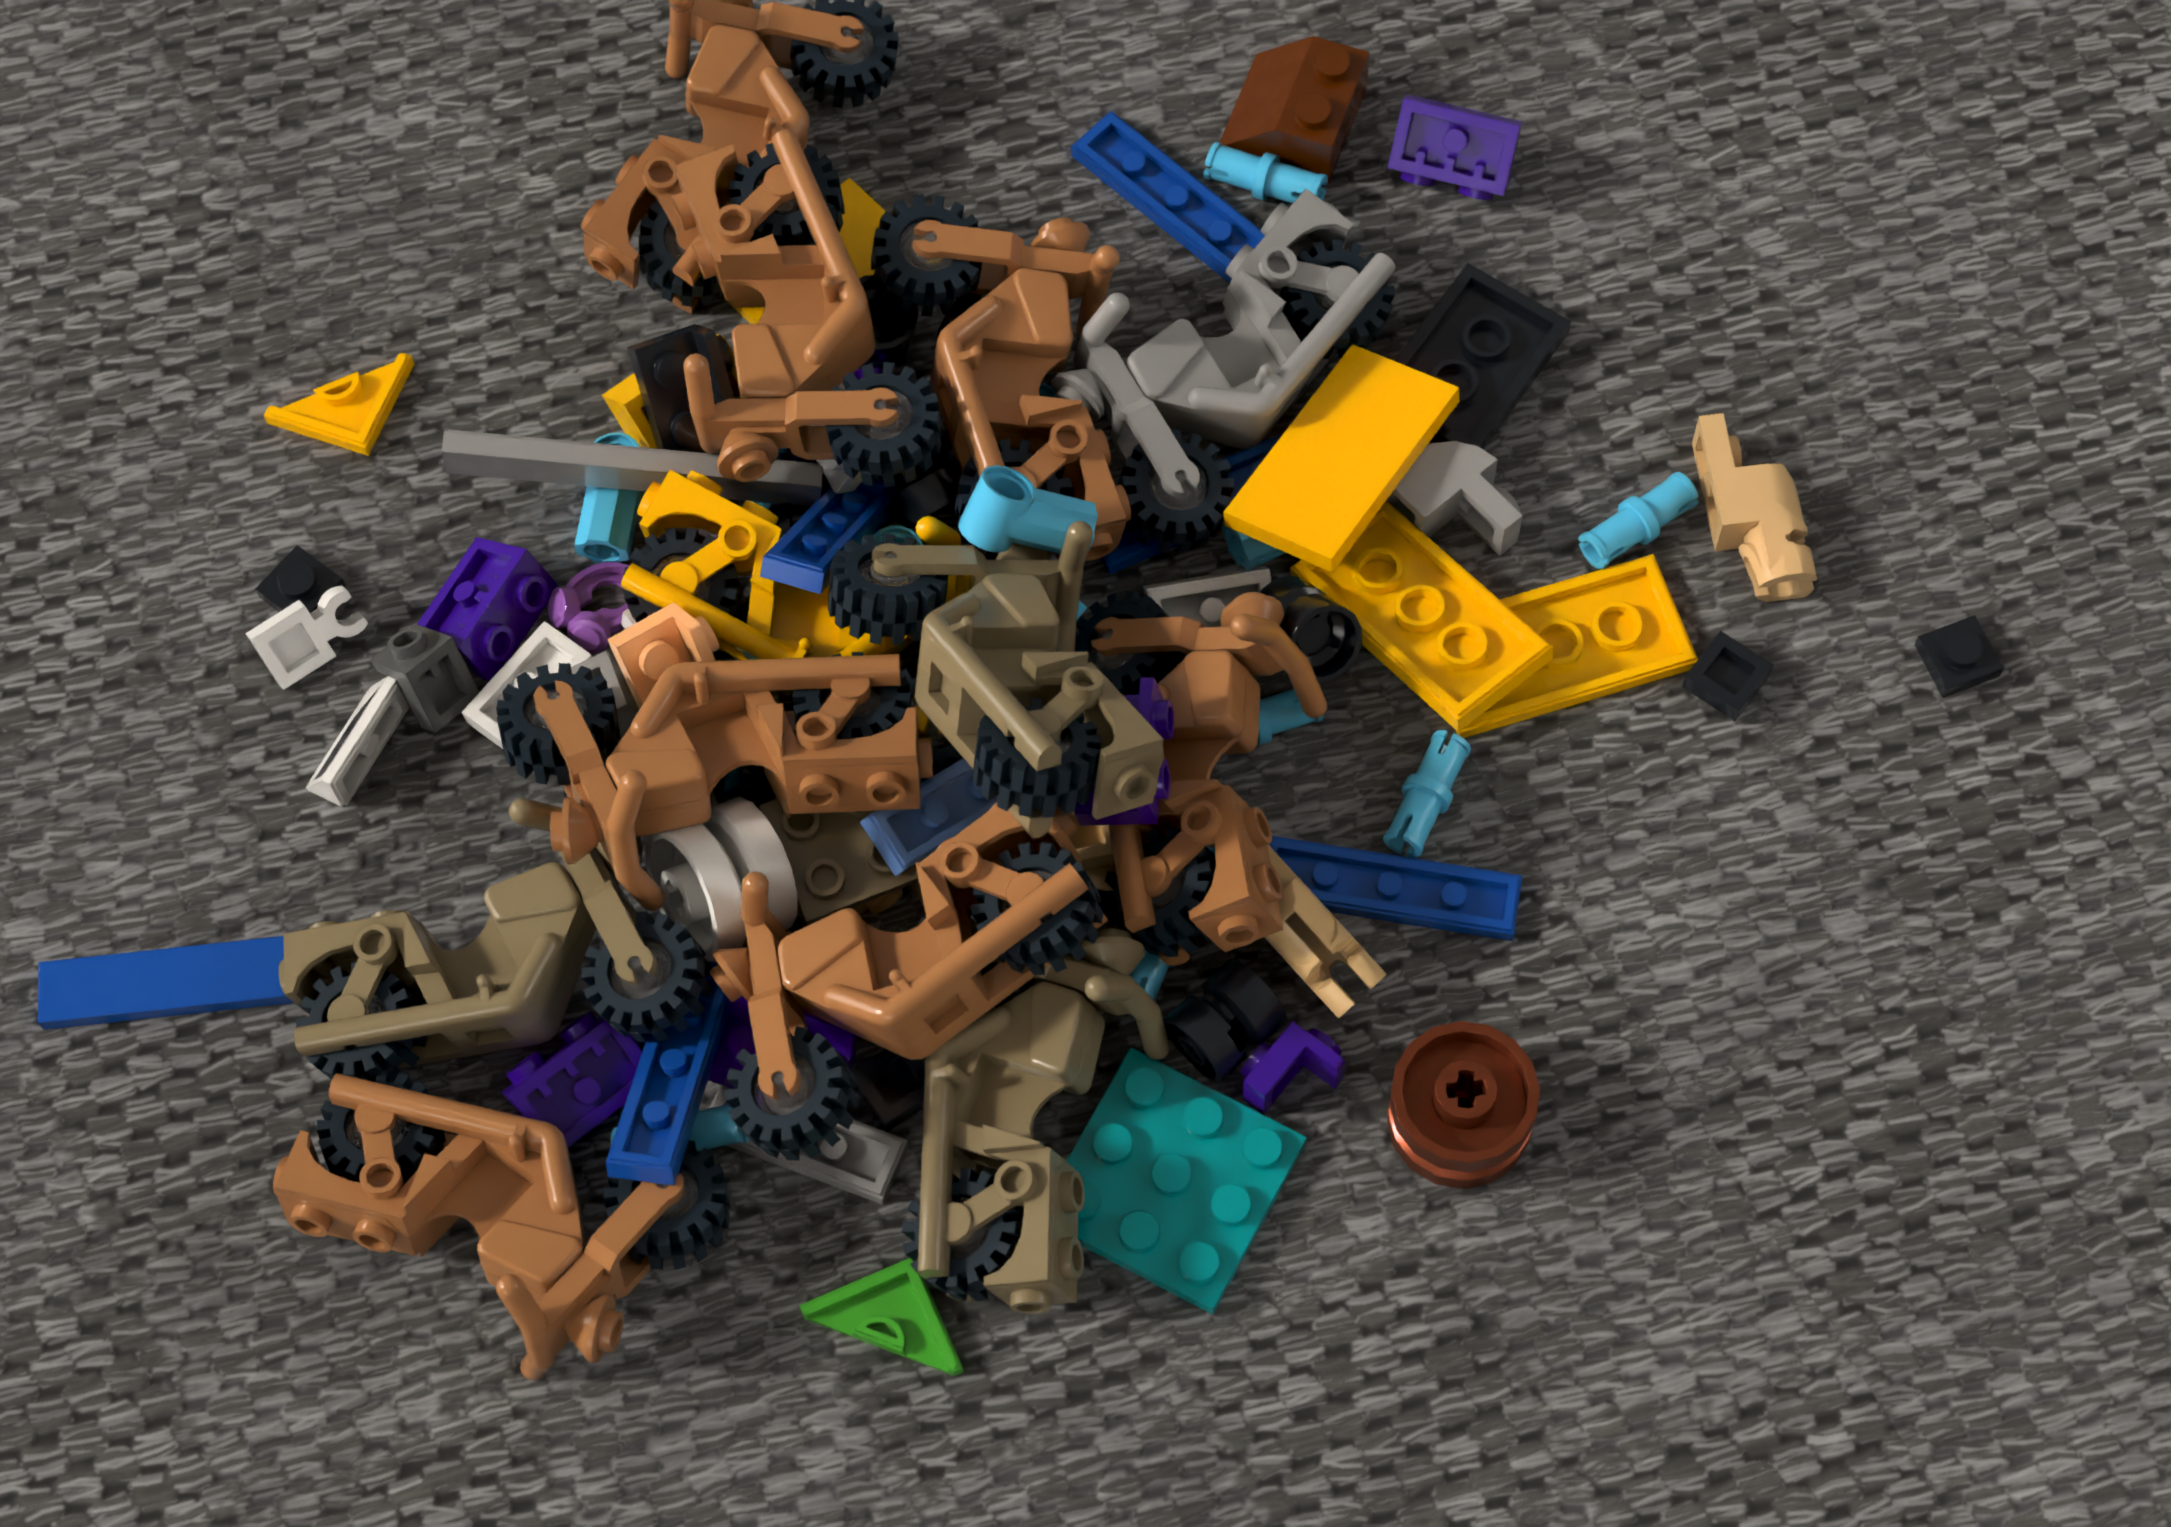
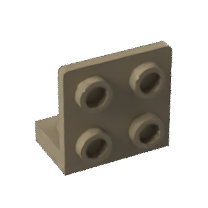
(832, 861)

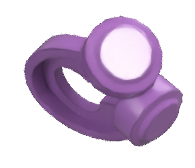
(587, 628)

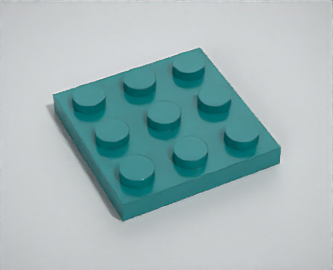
(1178, 1178)

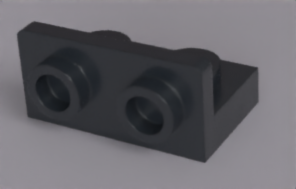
(663, 384)

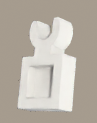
(297, 640)

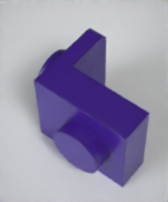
(1274, 1067)

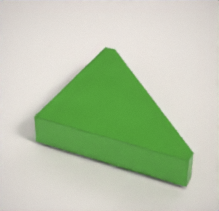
(891, 1313)

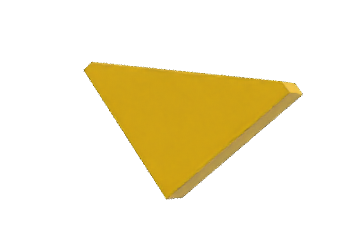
(348, 409)

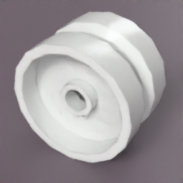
(705, 869)

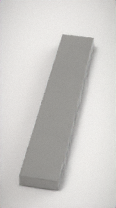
(616, 466)

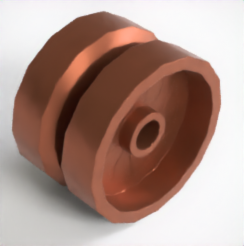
(1472, 1068)

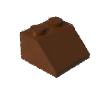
(1300, 103)

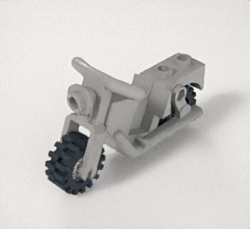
(1230, 384)

